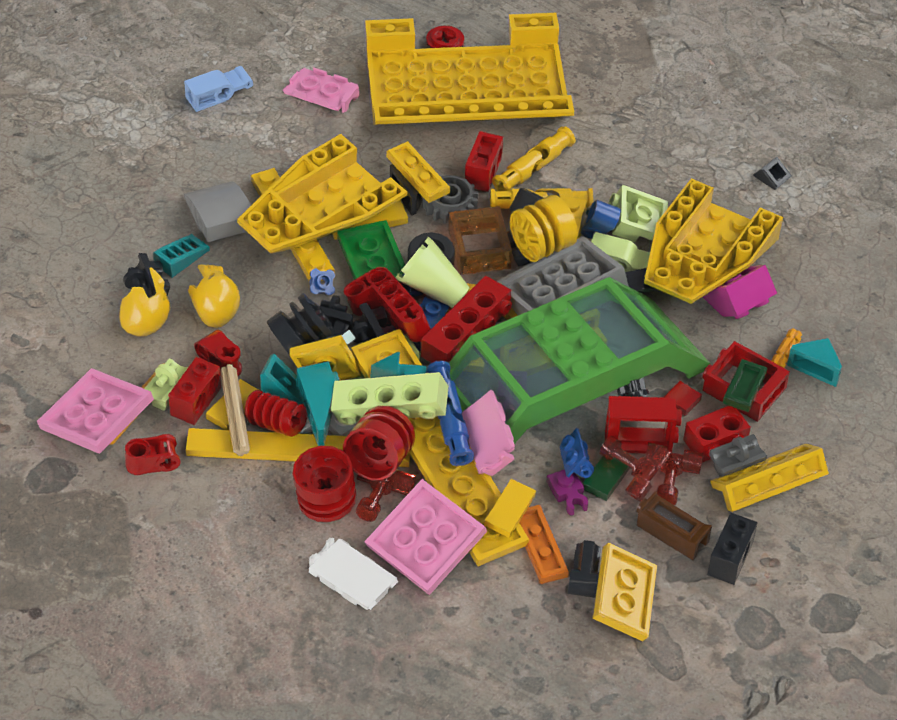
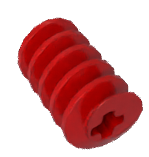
(275, 413)

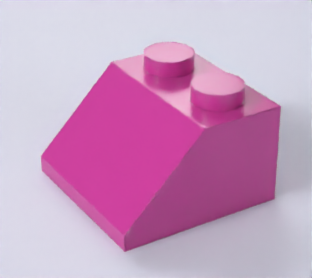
(742, 292)

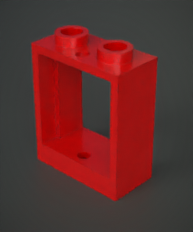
(775, 379)
(643, 409)

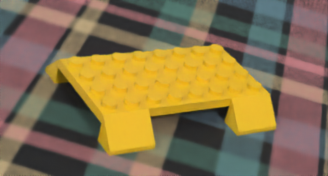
(466, 81)

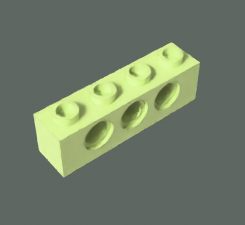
(400, 390)

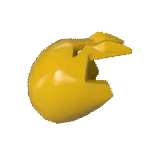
(215, 297)
(143, 314)

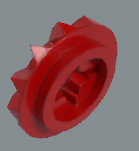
(451, 35)

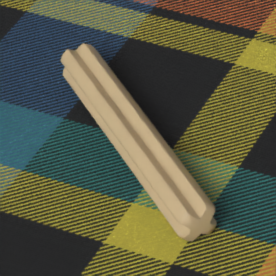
(235, 410)

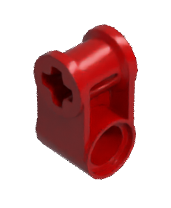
(219, 350)
(149, 455)

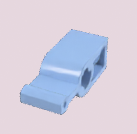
(215, 87)

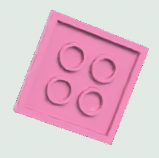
(95, 410)
(425, 536)

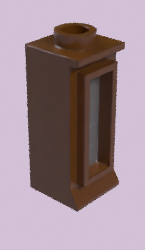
(672, 525)

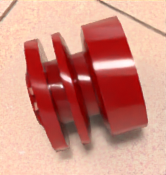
(379, 442)
(324, 483)

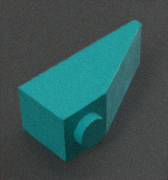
(316, 391)

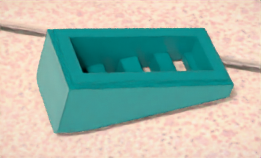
(180, 262)

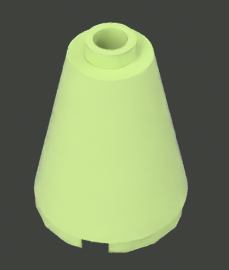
(434, 275)

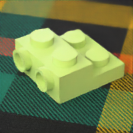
(638, 213)

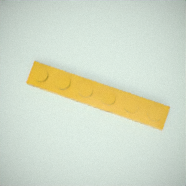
(308, 255)

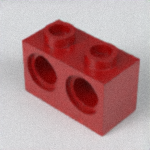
(484, 160)
(195, 390)
(715, 430)

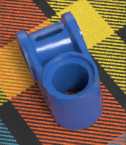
(600, 218)

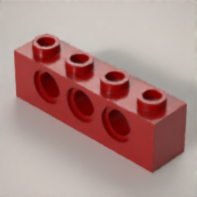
(471, 315)

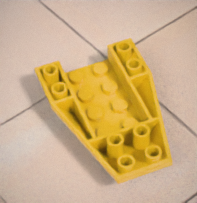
(317, 198)

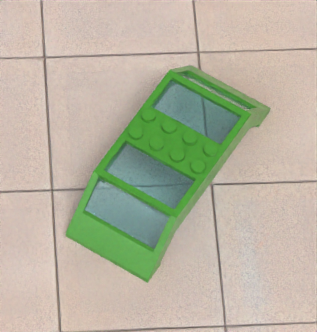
(570, 353)

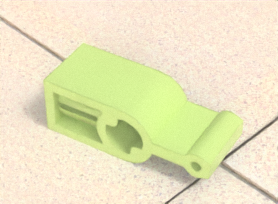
(622, 251)

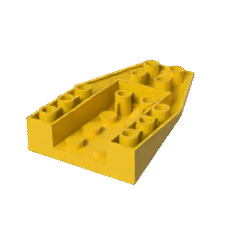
(705, 244)

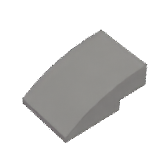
(218, 209)

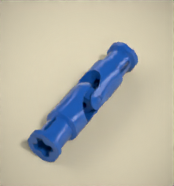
(452, 424)

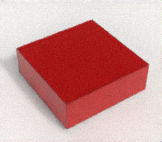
(685, 397)

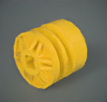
(543, 228)

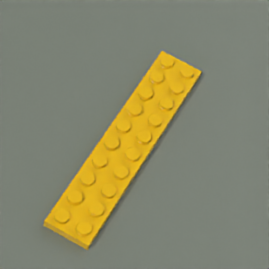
(460, 484)

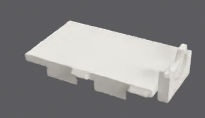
(351, 573)

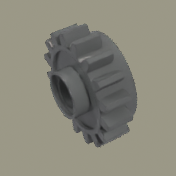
(460, 198)

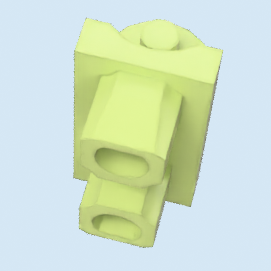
(163, 382)

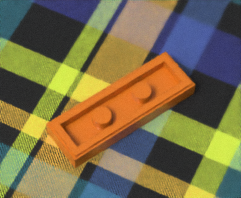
(542, 546)

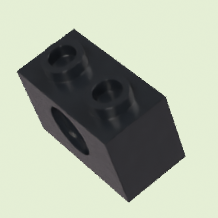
(732, 548)

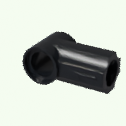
(585, 571)

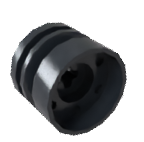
(302, 328)

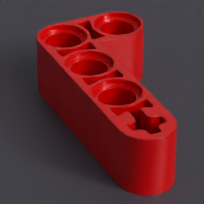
(382, 289)

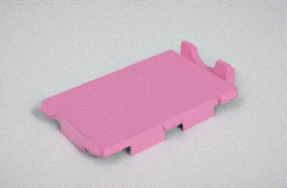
(322, 89)
(488, 434)

